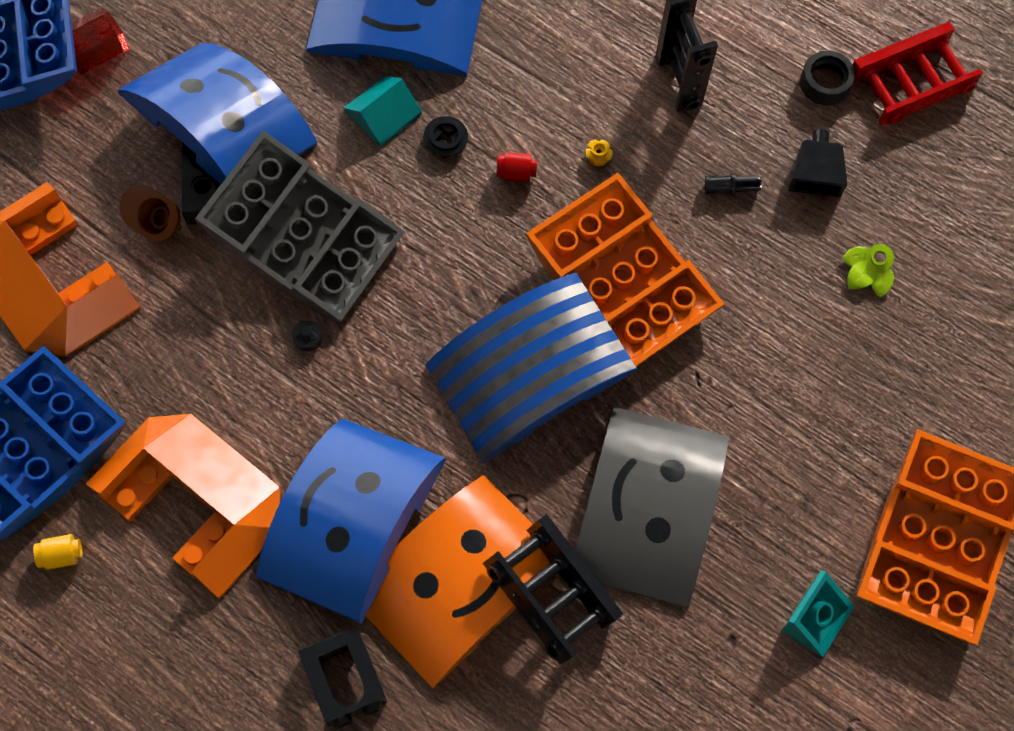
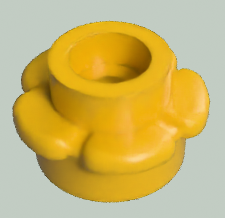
(595, 158)

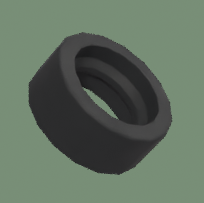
(830, 60)

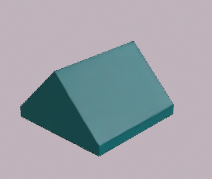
(384, 109)
(819, 614)

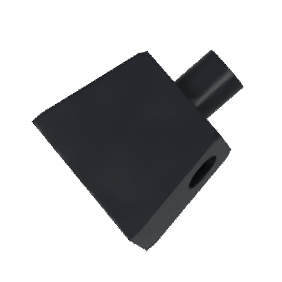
(819, 167)

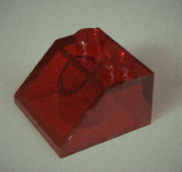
(97, 40)

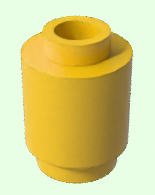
(57, 552)

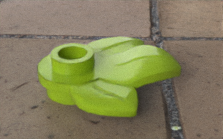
(867, 270)

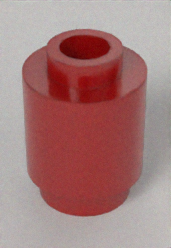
(516, 166)

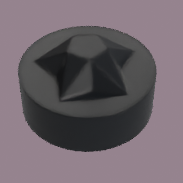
(307, 336)

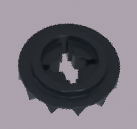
(449, 126)

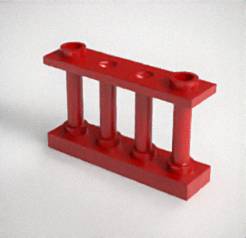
(914, 48)

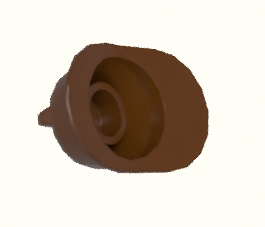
(149, 213)

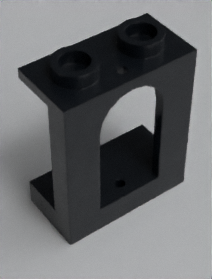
(373, 693)

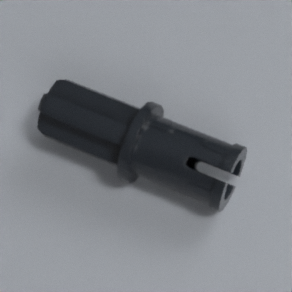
(732, 184)

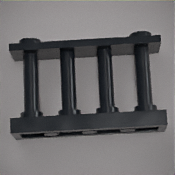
(683, 49)
(576, 574)

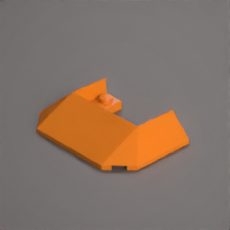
(29, 301)
(212, 472)

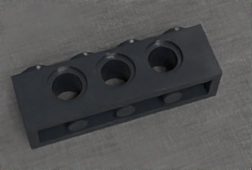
(193, 182)

